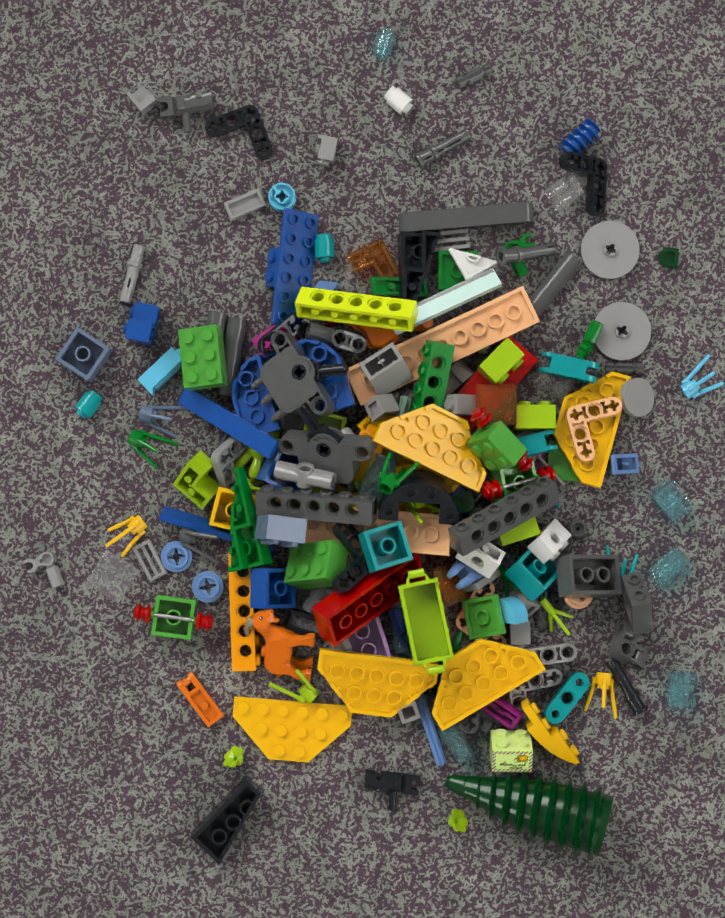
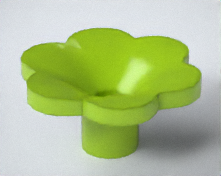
(233, 757)
(458, 820)

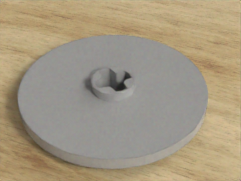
(613, 264)
(637, 329)

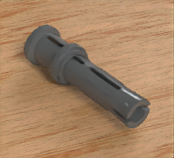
(434, 152)
(518, 254)

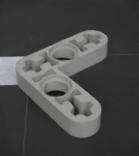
(222, 461)
(521, 690)

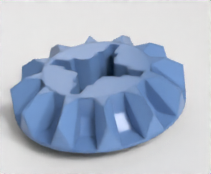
(169, 563)
(199, 581)

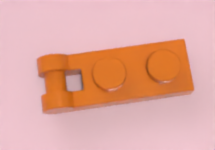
(200, 699)

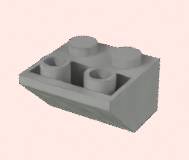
(386, 370)

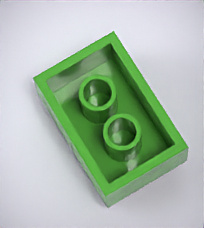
(203, 357)
(315, 564)

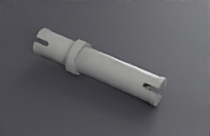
(132, 273)

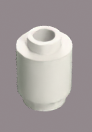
(398, 100)

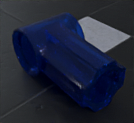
(398, 624)

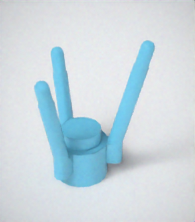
(691, 388)

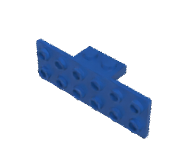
(291, 262)

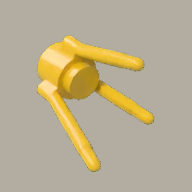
(135, 525)
(604, 681)

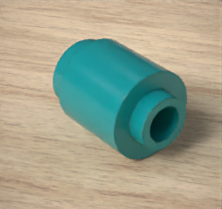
(324, 248)
(88, 404)

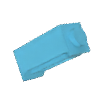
(161, 371)

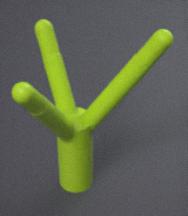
(552, 612)

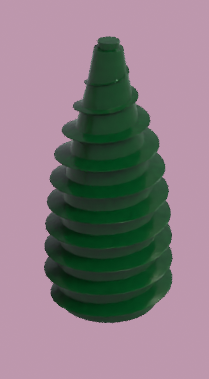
(542, 808)

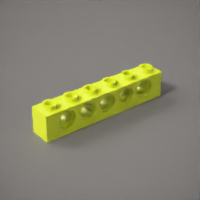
(356, 309)

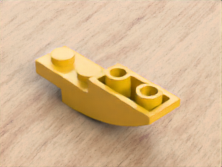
(549, 737)

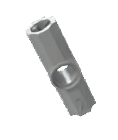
(305, 475)

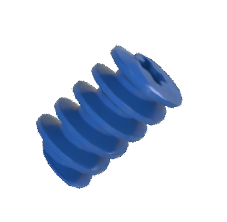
(580, 137)

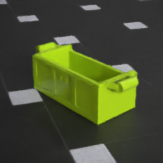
(425, 621)

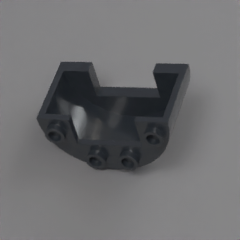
(420, 487)

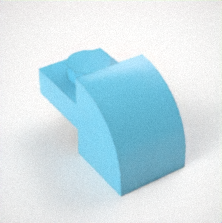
(513, 610)

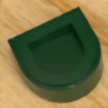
(668, 257)
(465, 501)

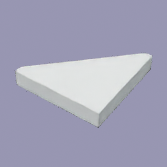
(471, 264)

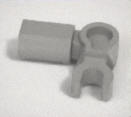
(47, 559)

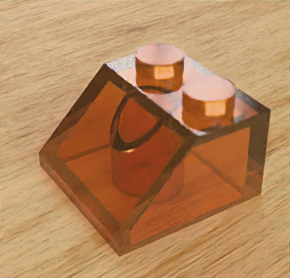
(449, 593)

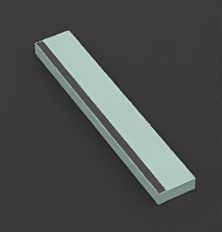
(456, 296)

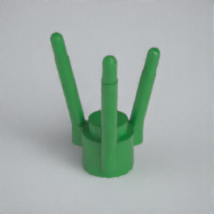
(138, 439)
(391, 481)

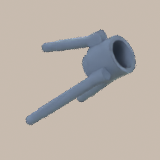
(150, 415)

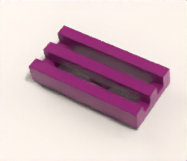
(500, 718)

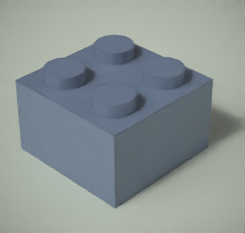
(84, 354)
(280, 529)

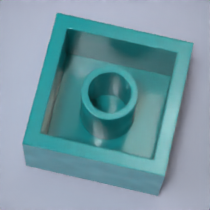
(385, 546)
(531, 574)

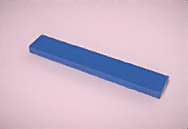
(229, 422)
(196, 523)

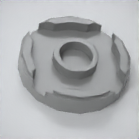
(637, 397)

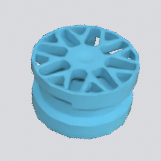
(282, 197)

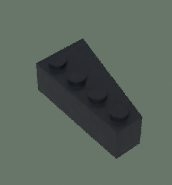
(223, 823)

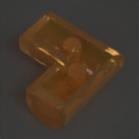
(376, 255)

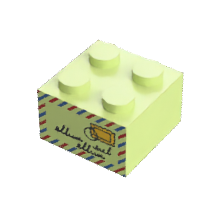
(511, 750)

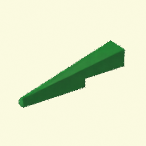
(245, 550)

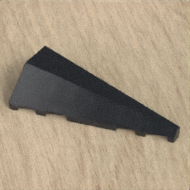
(413, 261)

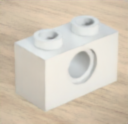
(552, 538)
(484, 559)

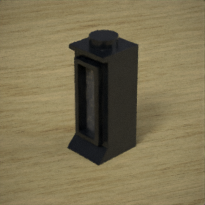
(300, 622)

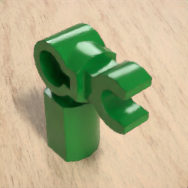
(519, 268)
(591, 335)

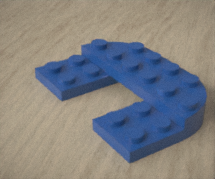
(248, 400)

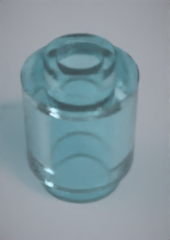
(383, 43)

